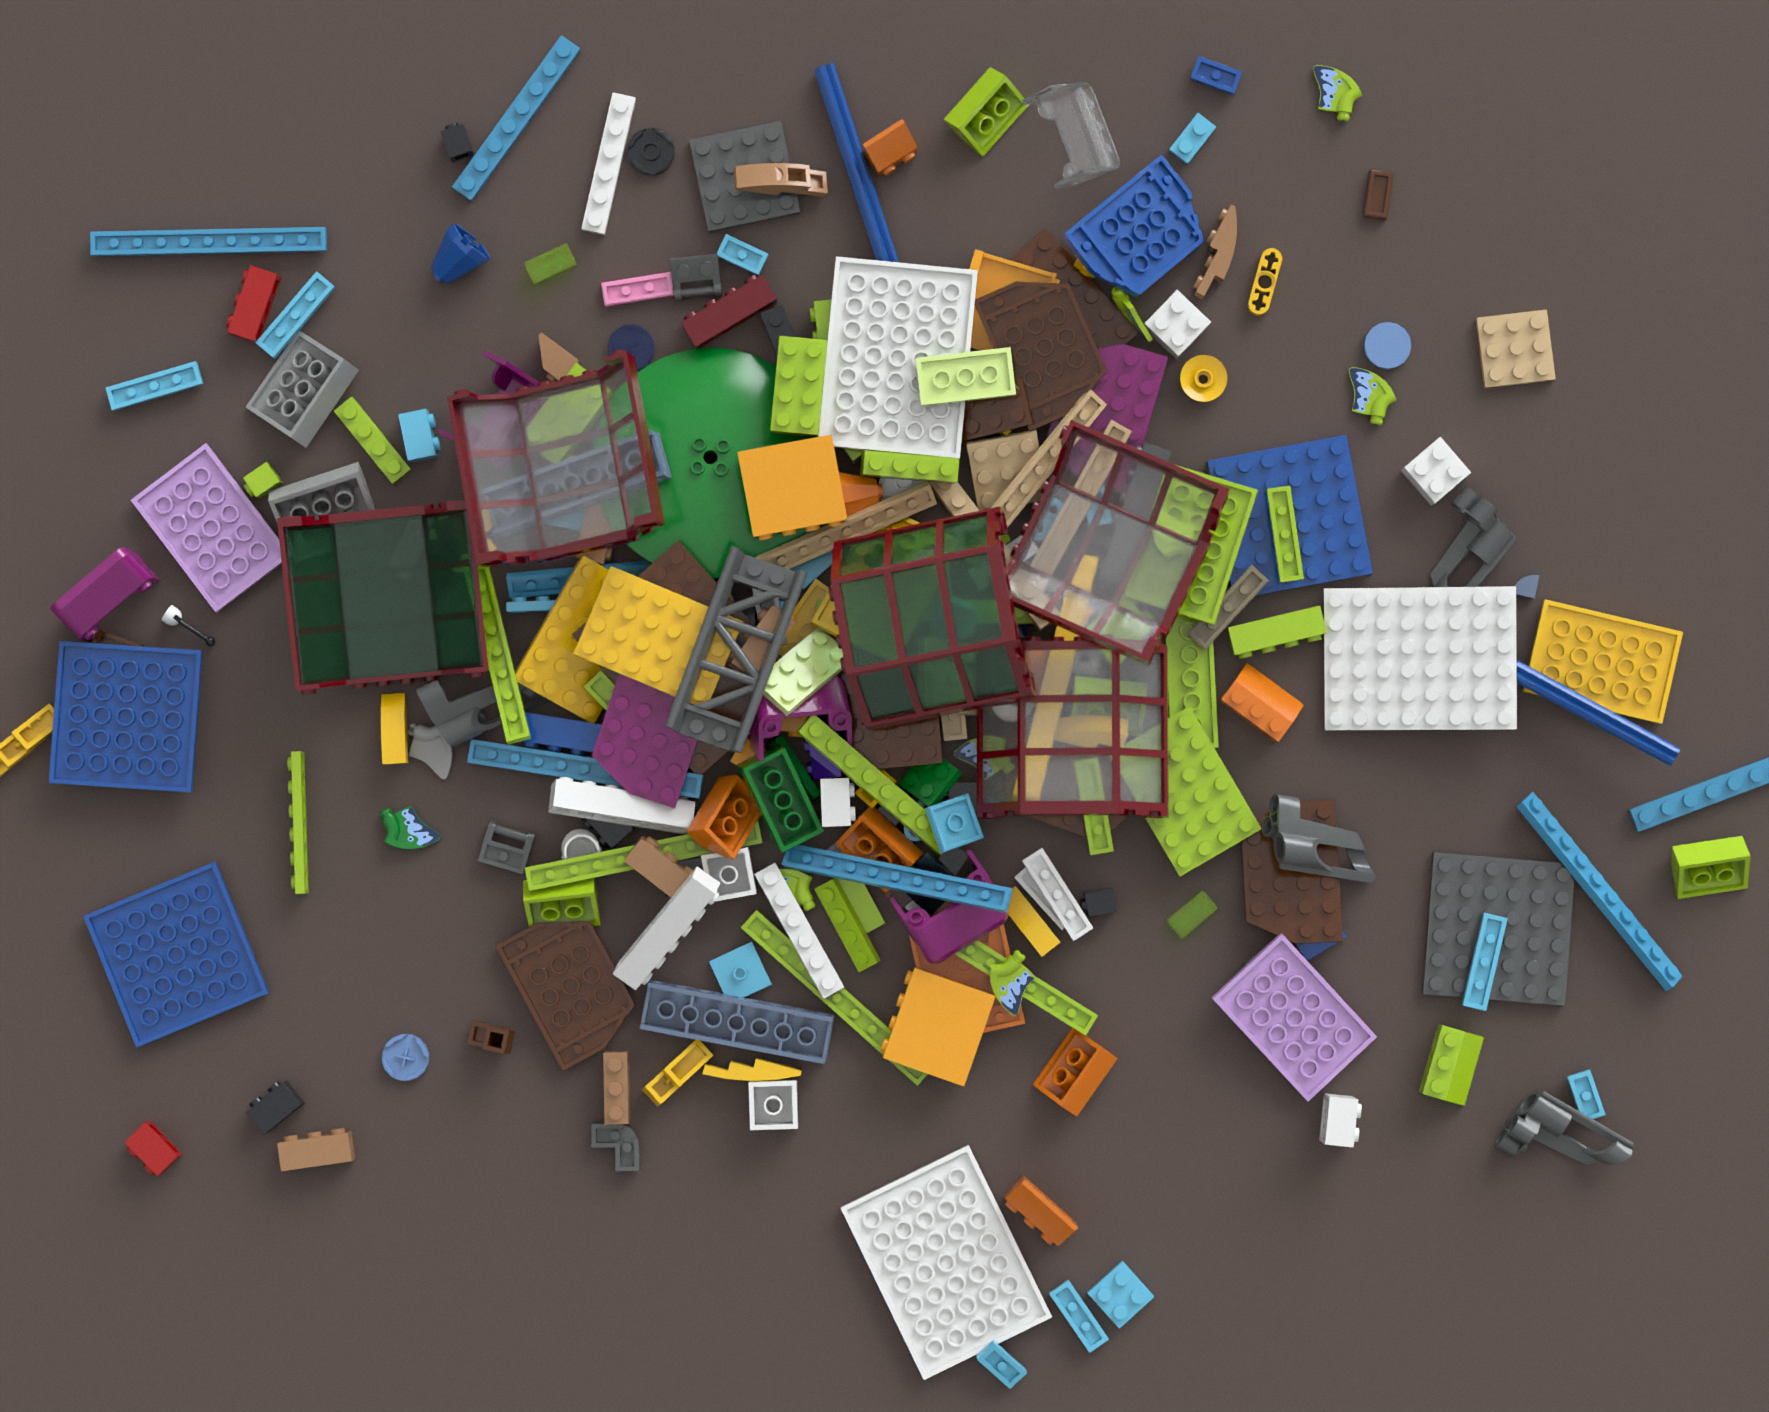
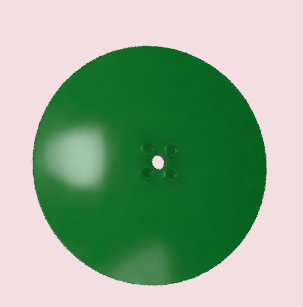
(700, 406)

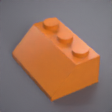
(1261, 703)
(725, 817)
(878, 839)
(1075, 1071)
(1040, 1212)

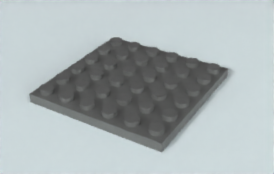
(1537, 931)

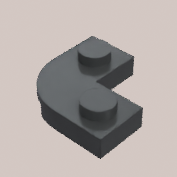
(623, 1139)

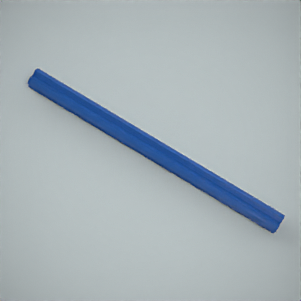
(855, 163)
(1596, 714)

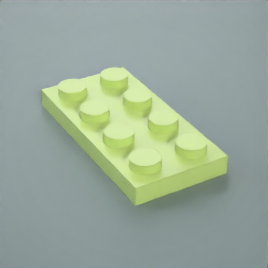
(965, 376)
(803, 671)

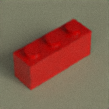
(253, 304)

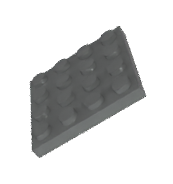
(714, 164)

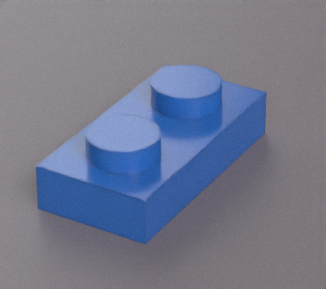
(1216, 75)

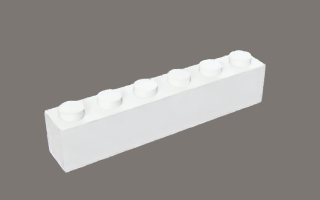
(618, 806)
(666, 928)

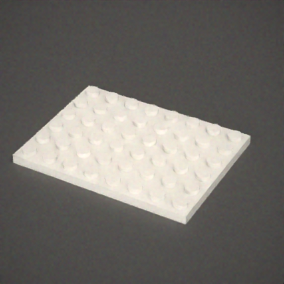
(877, 328)
(1420, 658)
(946, 1262)

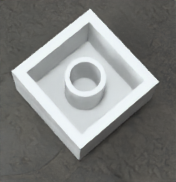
(1177, 324)
(1435, 471)
(836, 802)
(734, 875)
(773, 1104)
(1339, 1120)

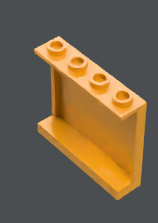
(993, 275)
(792, 487)
(937, 1026)

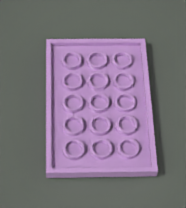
(210, 527)
(1294, 1017)

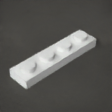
(1057, 894)

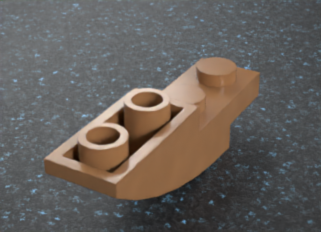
(780, 177)
(1222, 244)

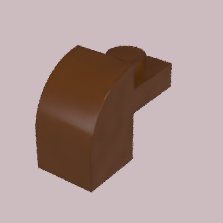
(491, 1037)

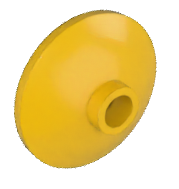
(1214, 372)

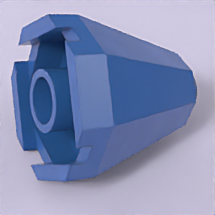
(458, 255)

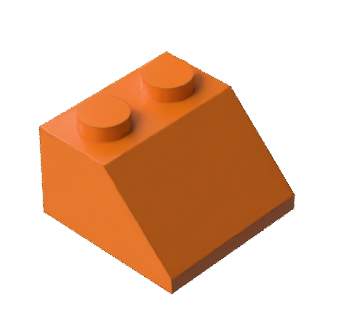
(890, 148)

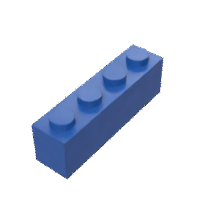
(561, 733)

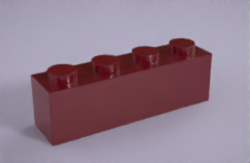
(729, 311)

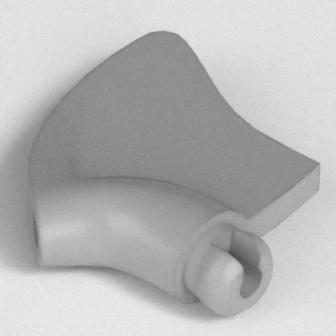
(431, 748)

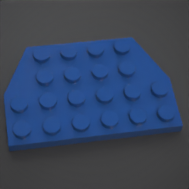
(1138, 230)

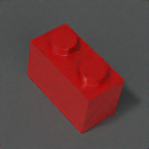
(152, 1148)

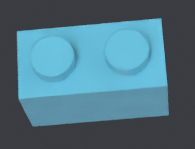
(419, 435)

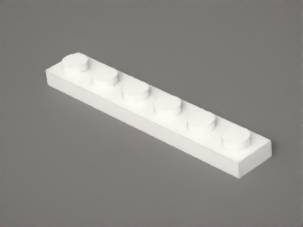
(608, 163)
(799, 930)

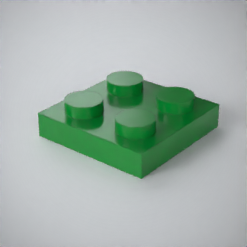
(930, 781)

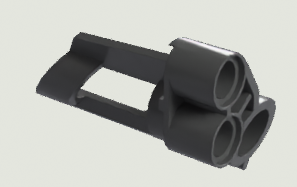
(1482, 534)
(463, 717)
(1298, 840)
(1545, 1120)

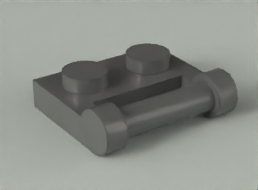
(695, 269)
(504, 855)

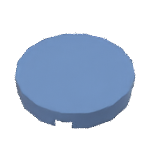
(1387, 345)
(405, 1057)

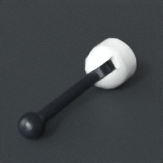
(173, 617)

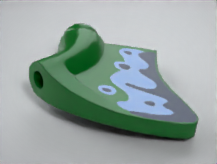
(407, 830)

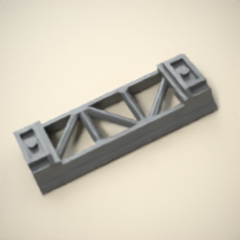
(696, 720)

